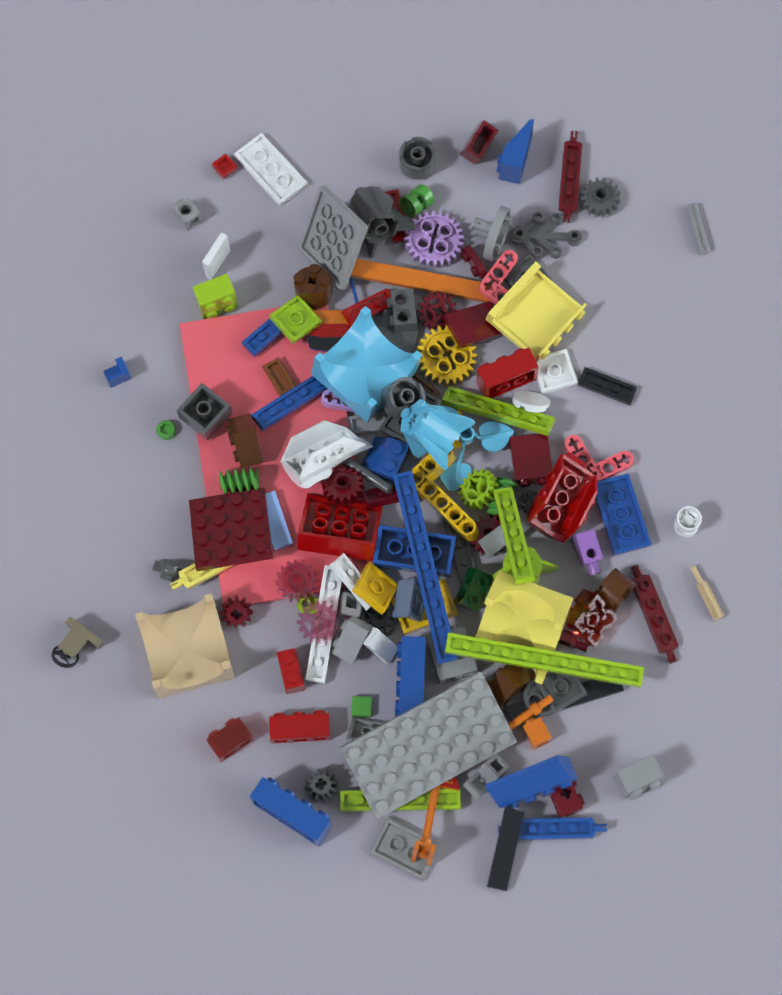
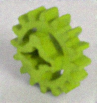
(478, 489)

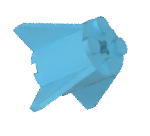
(432, 430)

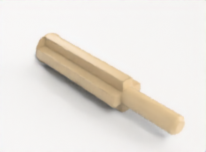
(707, 595)

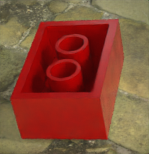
(507, 373)

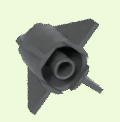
(378, 213)

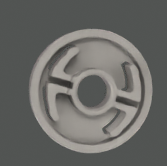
(494, 232)

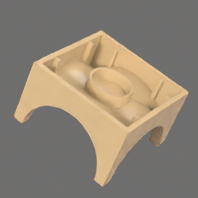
(185, 648)

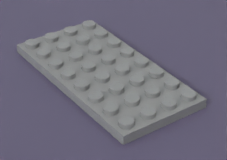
(428, 745)

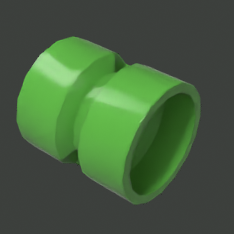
(416, 200)

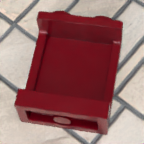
(530, 459)

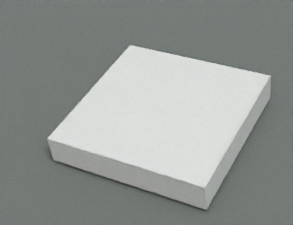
(216, 256)
(556, 372)

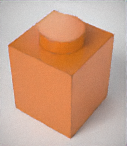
(536, 732)

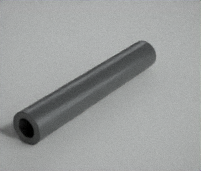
(368, 475)

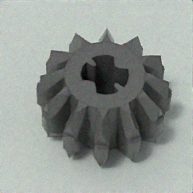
(315, 782)

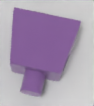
(584, 543)

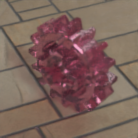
(309, 618)

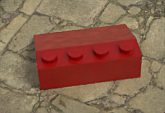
(338, 528)

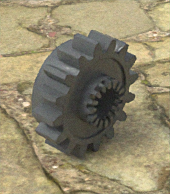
(598, 206)

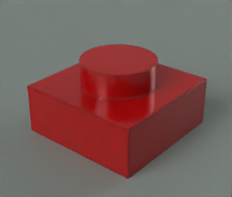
(224, 166)

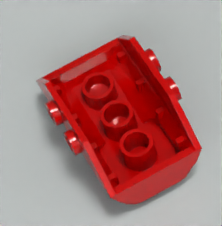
(564, 500)

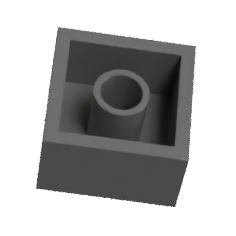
(204, 411)

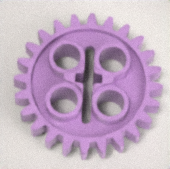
(450, 242)

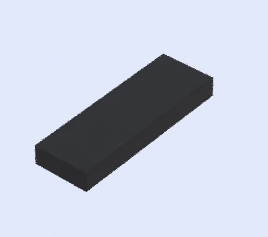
(607, 386)

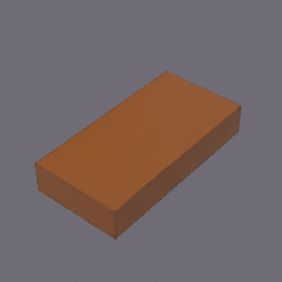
(278, 376)

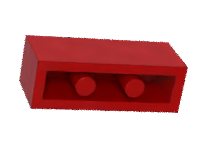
(299, 727)

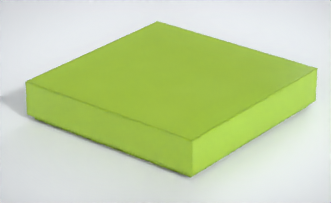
(295, 319)

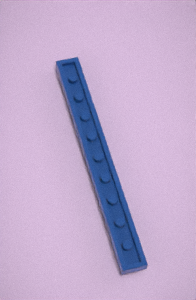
(424, 564)

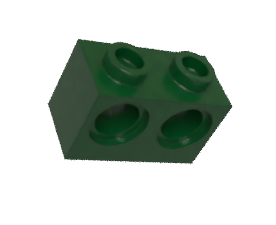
(473, 589)

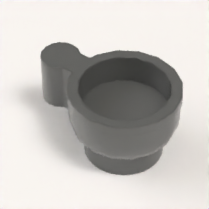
(167, 571)

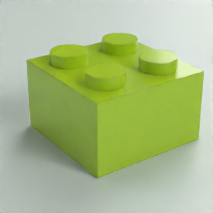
(215, 297)

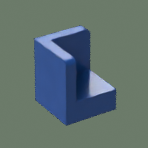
(117, 373)

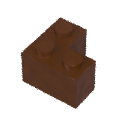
(244, 437)
(509, 682)

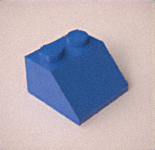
(386, 457)

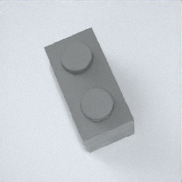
(350, 642)

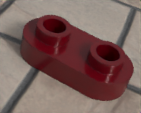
(477, 267)

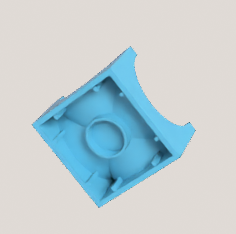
(362, 366)

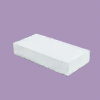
(380, 645)

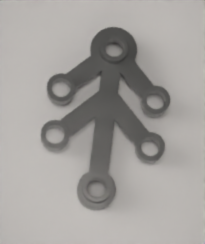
(543, 235)

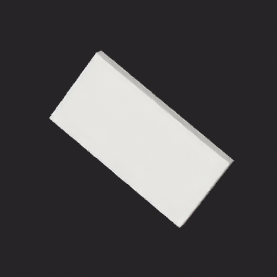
(270, 169)

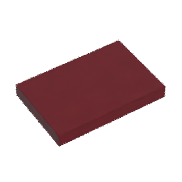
(470, 326)

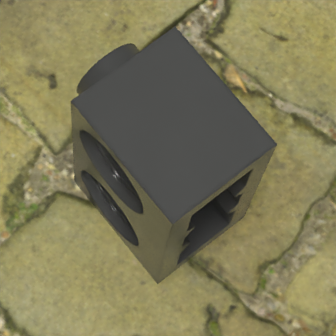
(402, 310)

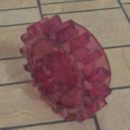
(300, 590)

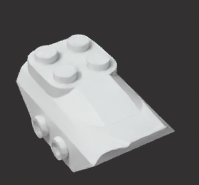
(318, 450)

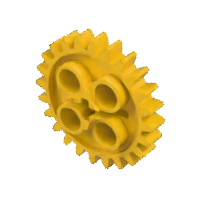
(431, 363)

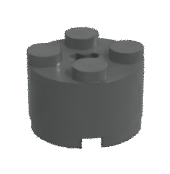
(417, 158)
(393, 395)

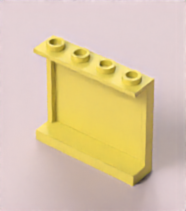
(535, 313)

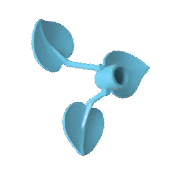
(493, 437)

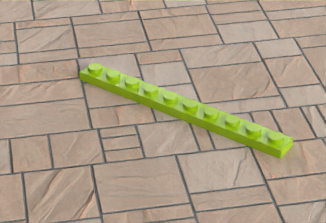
(544, 660)

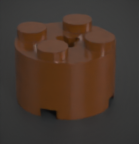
(313, 286)
(615, 589)

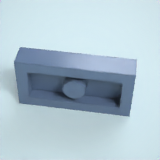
(409, 600)

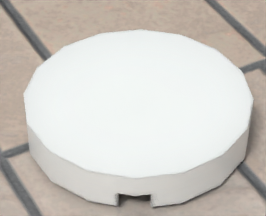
(531, 401)

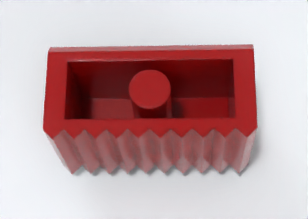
(290, 671)

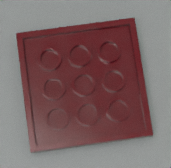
(230, 529)

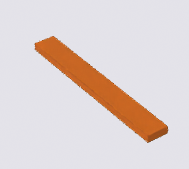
(418, 280)

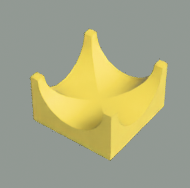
(524, 615)

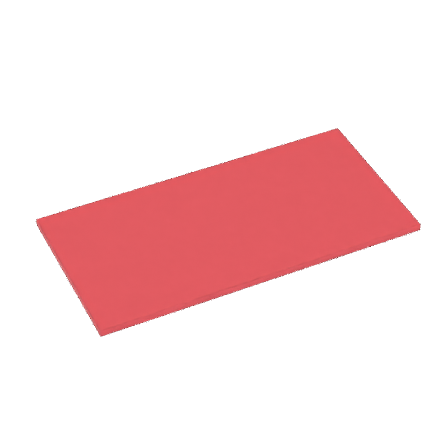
(225, 366)

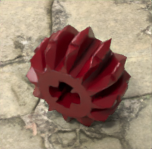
(244, 612)

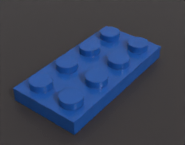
(621, 515)

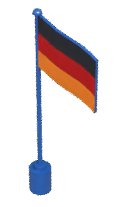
(332, 328)

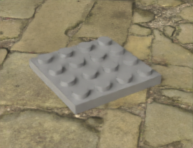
(333, 237)

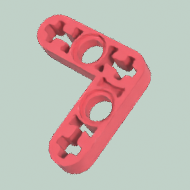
(497, 289)
(597, 468)

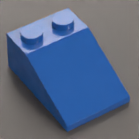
(514, 156)

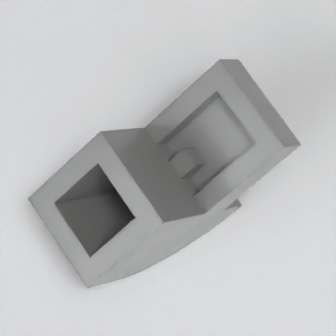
(490, 771)

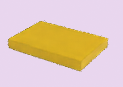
(409, 626)

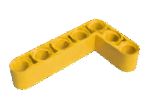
(439, 496)

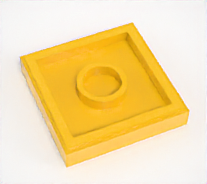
(375, 588)

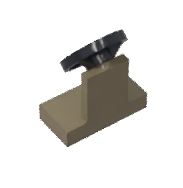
(74, 643)

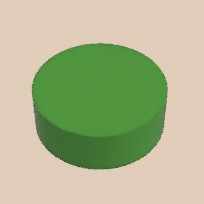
(166, 430)

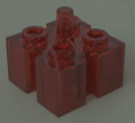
(590, 618)

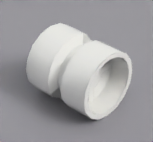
(687, 521)

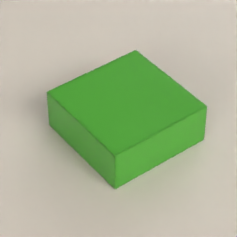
(361, 706)

